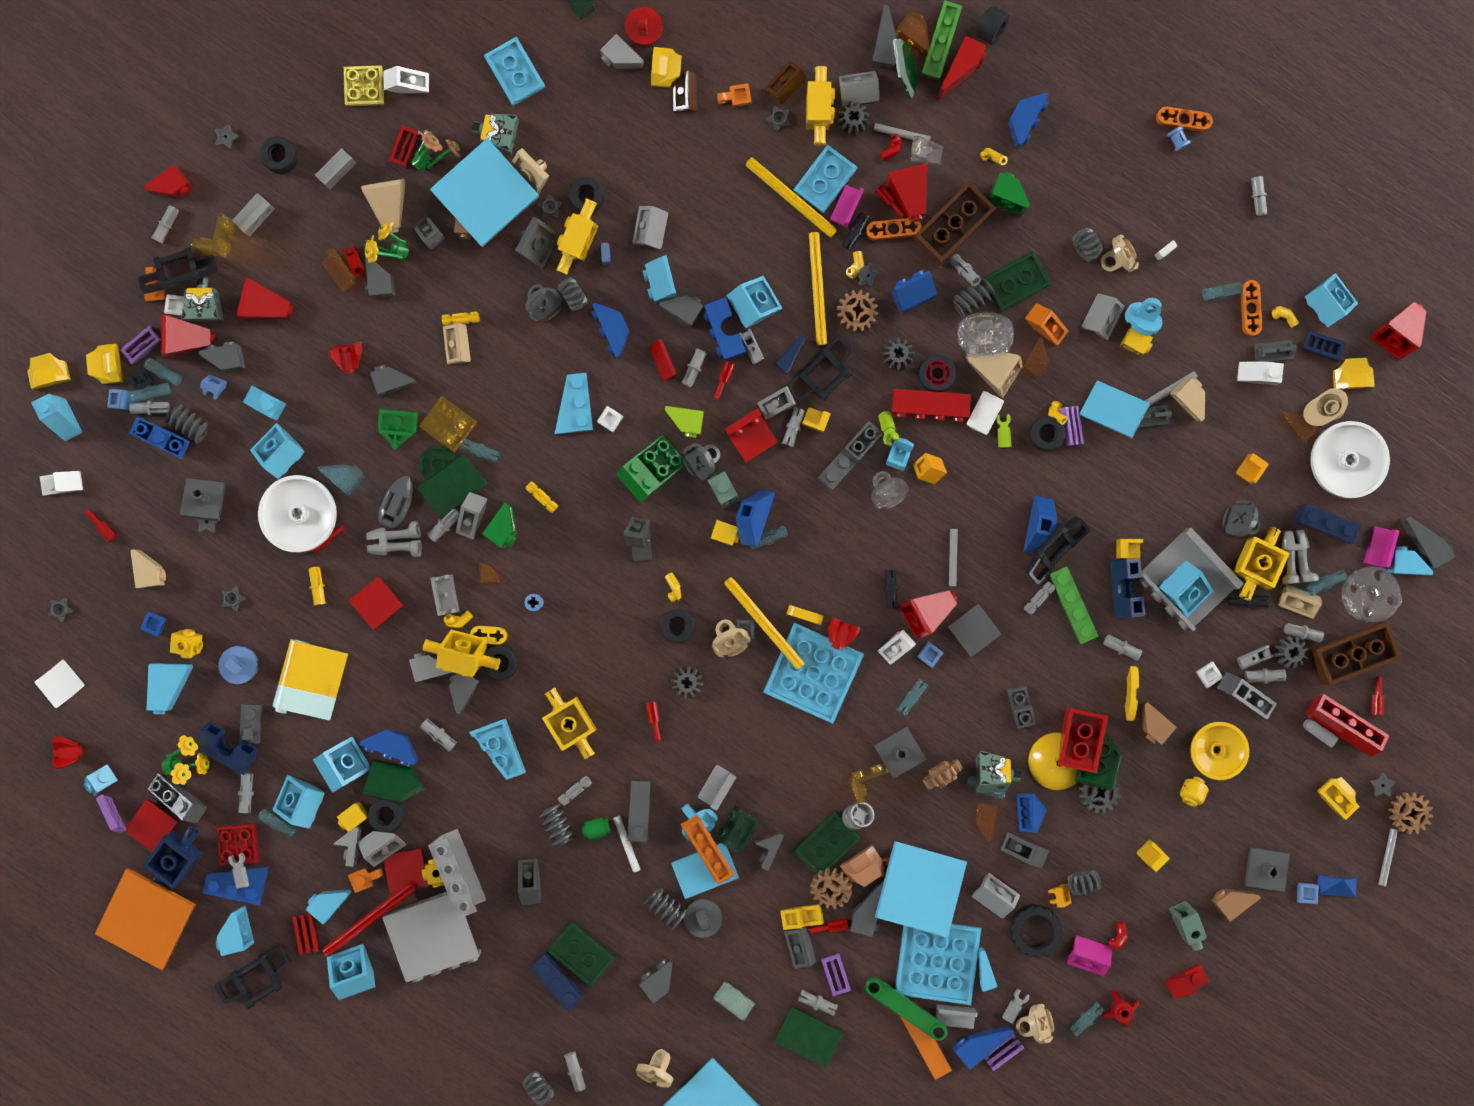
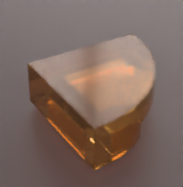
(488, 574)

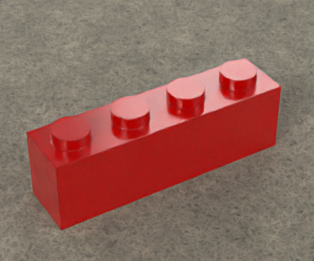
(932, 404)
(1347, 725)

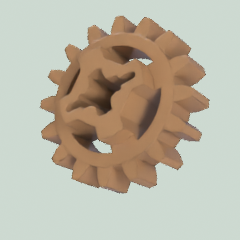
(866, 312)
(942, 774)
(1417, 818)
(833, 885)

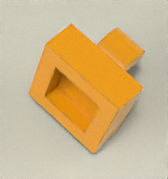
(1062, 895)

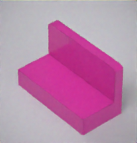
(846, 206)
(1381, 547)
(1090, 956)

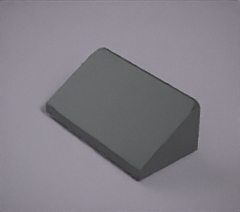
(800, 947)

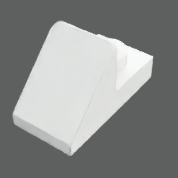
(61, 483)
(896, 647)

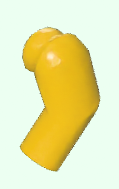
(994, 156)
(852, 272)
(1286, 313)
(1055, 411)
(675, 586)
(457, 621)

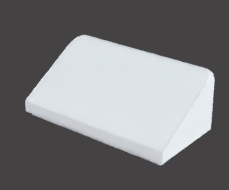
(985, 413)

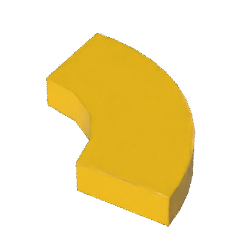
(1132, 685)

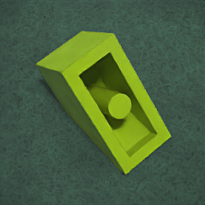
(686, 420)

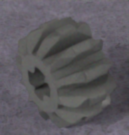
(853, 111)
(1087, 244)
(572, 294)
(904, 352)
(1294, 645)
(681, 686)
(1084, 882)
(538, 1088)

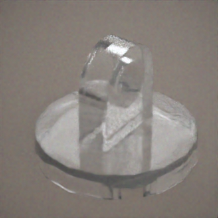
(888, 492)

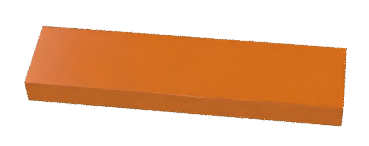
(707, 849)
(929, 1050)

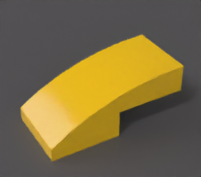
(802, 916)

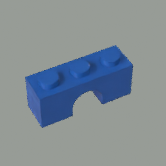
(728, 346)

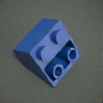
(914, 291)

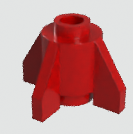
(346, 357)
(841, 633)
(65, 752)
(1121, 1005)

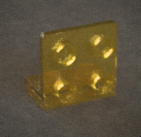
(220, 244)
(448, 424)
(859, 776)

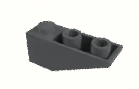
(177, 799)
(863, 916)

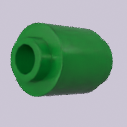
(596, 828)

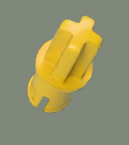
(317, 586)

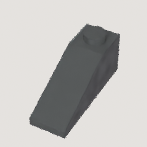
(884, 49)
(1431, 547)
(1246, 695)
(639, 811)

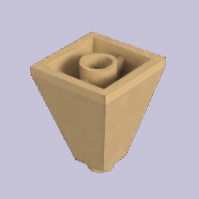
(386, 201)
(997, 370)

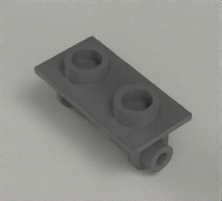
(1274, 351)
(1156, 416)

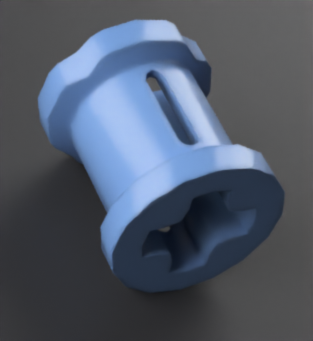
(1179, 138)
(530, 597)

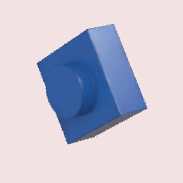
(153, 623)

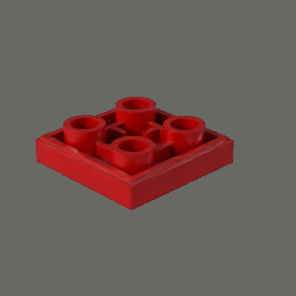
(376, 603)
(151, 824)
(237, 840)
(405, 868)

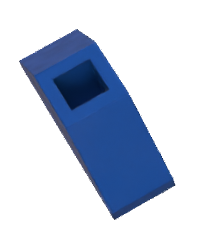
(1026, 117)
(612, 327)
(159, 437)
(753, 516)
(1041, 523)
(392, 745)

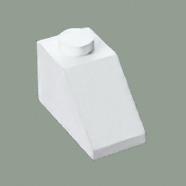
(406, 80)
(1260, 372)

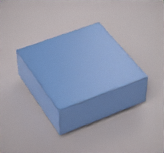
(605, 252)
(930, 654)
(1307, 893)

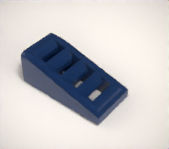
(1335, 357)
(786, 360)

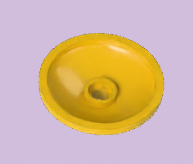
(1232, 751)
(1043, 764)

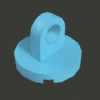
(1144, 317)
(706, 815)

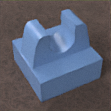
(214, 385)

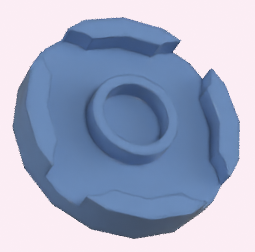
(238, 665)

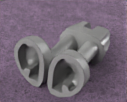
(385, 546)
(1301, 546)

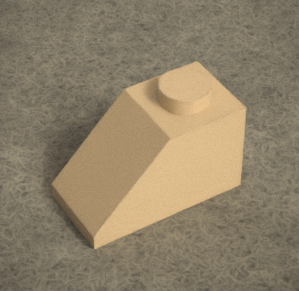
(1191, 397)
(146, 570)

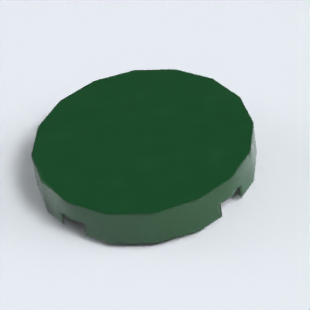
(434, 460)

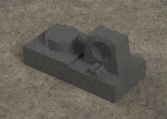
(250, 723)

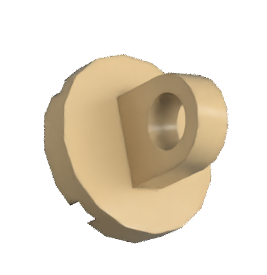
(1122, 253)
(731, 641)
(1040, 1024)
(656, 1070)

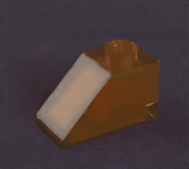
(914, 31)

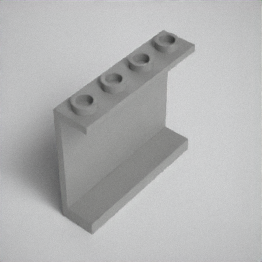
(1189, 548)
(457, 873)
(430, 937)

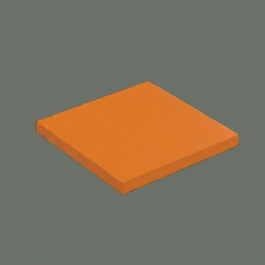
(145, 919)

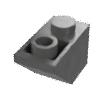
(379, 281)
(227, 357)
(657, 982)

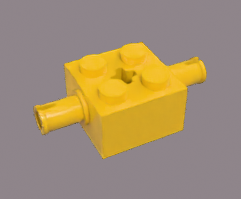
(818, 105)
(577, 236)
(1270, 558)
(461, 653)
(565, 735)

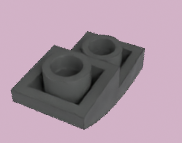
(1021, 706)

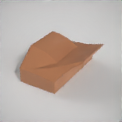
(863, 867)

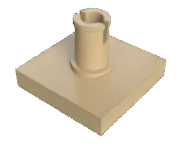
(530, 170)

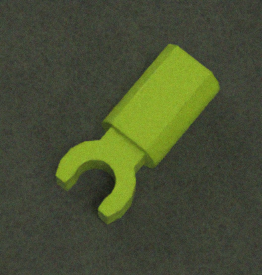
(888, 427)
(1004, 432)

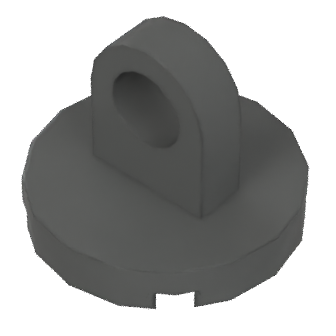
(543, 303)
(699, 461)
(1241, 519)
(703, 918)

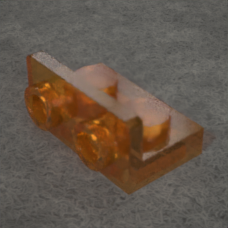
(339, 270)

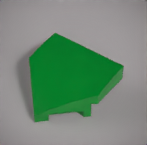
(397, 425)

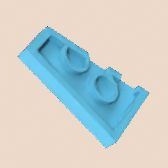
(575, 406)
(500, 746)

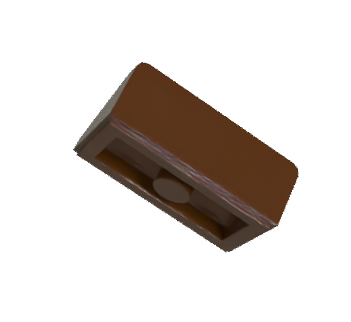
(786, 82)
(685, 92)

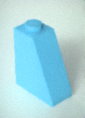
(57, 415)
(165, 685)

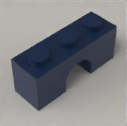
(1325, 522)
(1125, 601)
(212, 743)
(550, 975)

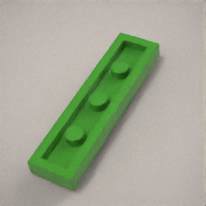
(941, 40)
(1073, 605)

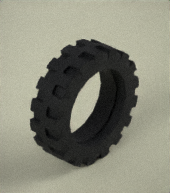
(1046, 948)

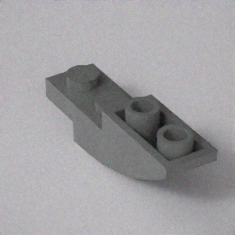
(849, 456)

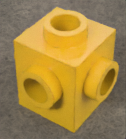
(186, 643)
(427, 874)

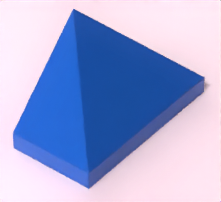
(1029, 812)
(1337, 885)

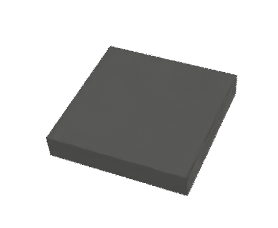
(974, 630)

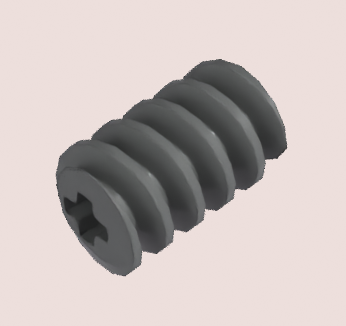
(972, 297)
(187, 424)
(556, 825)
(665, 907)

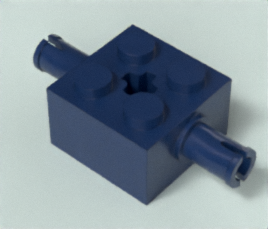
(174, 858)

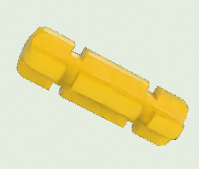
(463, 318)
(542, 497)

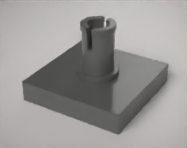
(537, 242)
(202, 499)
(899, 752)
(1267, 869)

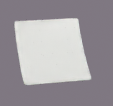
(59, 683)

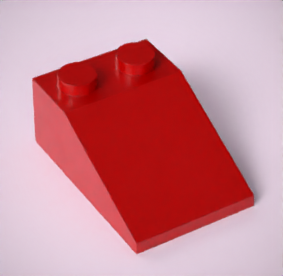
(966, 61)
(1081, 739)

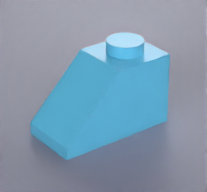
(264, 403)
(1408, 563)
(326, 903)

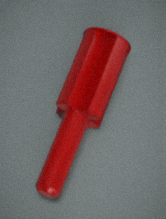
(889, 199)
(724, 377)
(102, 528)
(334, 533)
(1377, 699)
(653, 718)
(833, 926)

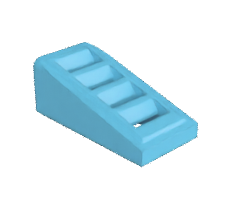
(986, 975)

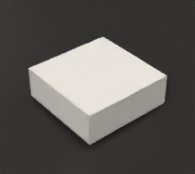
(1166, 250)
(174, 305)
(610, 419)
(1209, 674)

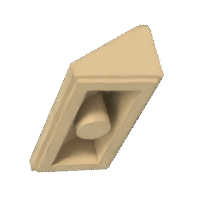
(456, 343)
(1299, 601)

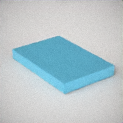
(514, 71)
(825, 179)
(1114, 409)
(695, 876)

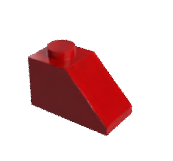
(169, 183)

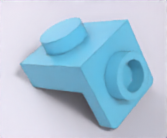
(899, 454)
(99, 780)

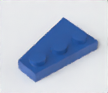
(223, 885)

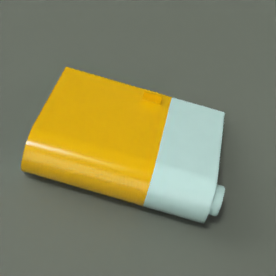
(309, 680)

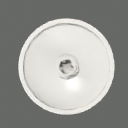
(1350, 459)
(297, 513)

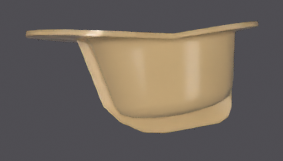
(1326, 407)

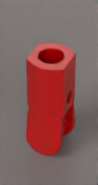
(354, 261)

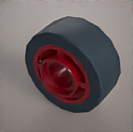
(929, 381)

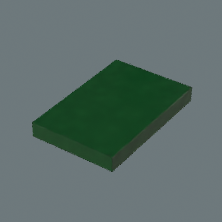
(1017, 281)
(452, 485)
(827, 843)
(581, 954)
(808, 1036)

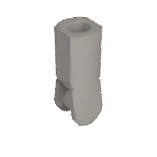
(752, 349)
(1253, 658)
(1320, 732)

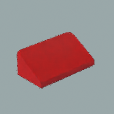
(662, 360)

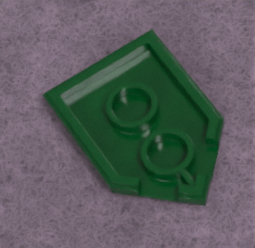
(906, 66)
(1107, 767)
(392, 782)

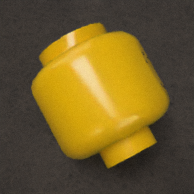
(1194, 791)

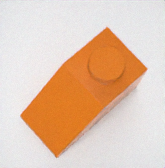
(1047, 324)

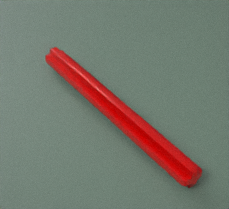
(369, 919)

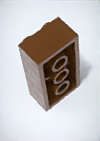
(953, 211)
(1364, 660)

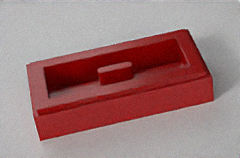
(411, 149)
(305, 933)

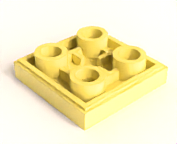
(363, 86)

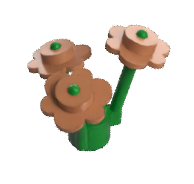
(422, 158)

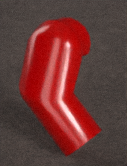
(893, 149)
(1121, 937)

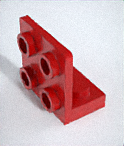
(751, 435)

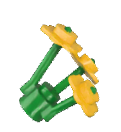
(397, 250)
(175, 767)

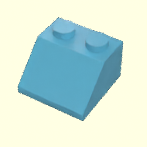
(660, 280)
(1331, 300)
(754, 301)
(277, 451)
(1186, 588)
(342, 764)
(298, 802)
(235, 933)
(350, 972)

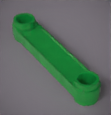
(906, 1008)

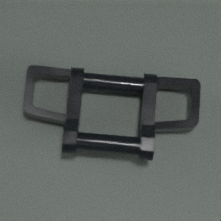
(164, 283)
(825, 354)
(1039, 552)
(245, 992)

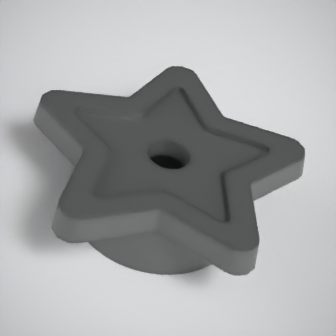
(779, 113)
(231, 137)
(550, 202)
(864, 271)
(203, 526)
(237, 598)
(54, 609)
(1382, 779)

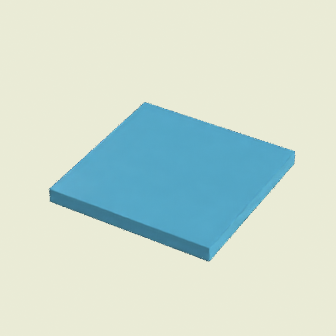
(484, 192)
(821, 681)
(920, 889)
(938, 965)
(711, 1088)

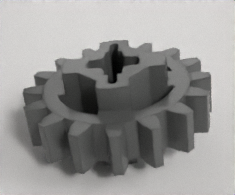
(1092, 797)

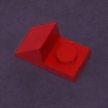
(1187, 981)

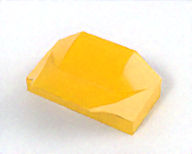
(665, 67)
(105, 364)
(47, 371)
(1354, 374)
(1339, 797)

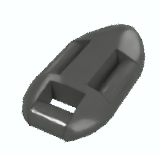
(396, 502)

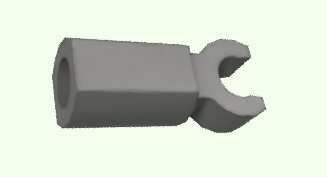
(239, 871)
(1015, 1007)

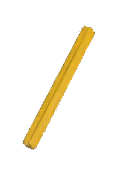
(791, 197)
(817, 283)
(764, 623)

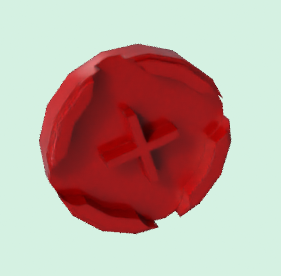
(643, 26)

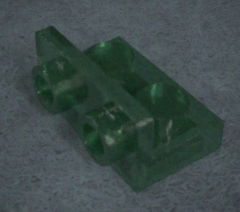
(737, 829)

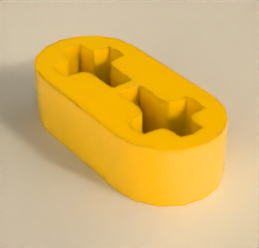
(804, 614)
(491, 630)

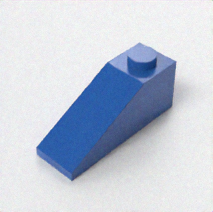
(978, 1045)

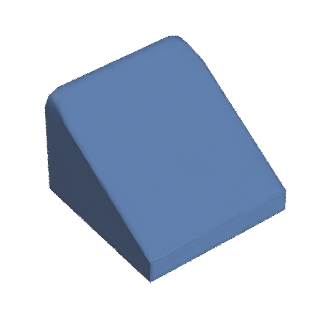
(119, 399)

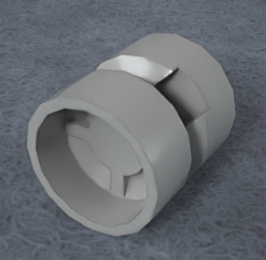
(858, 816)

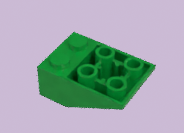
(651, 468)

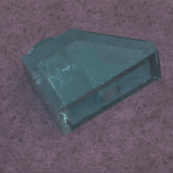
(343, 476)

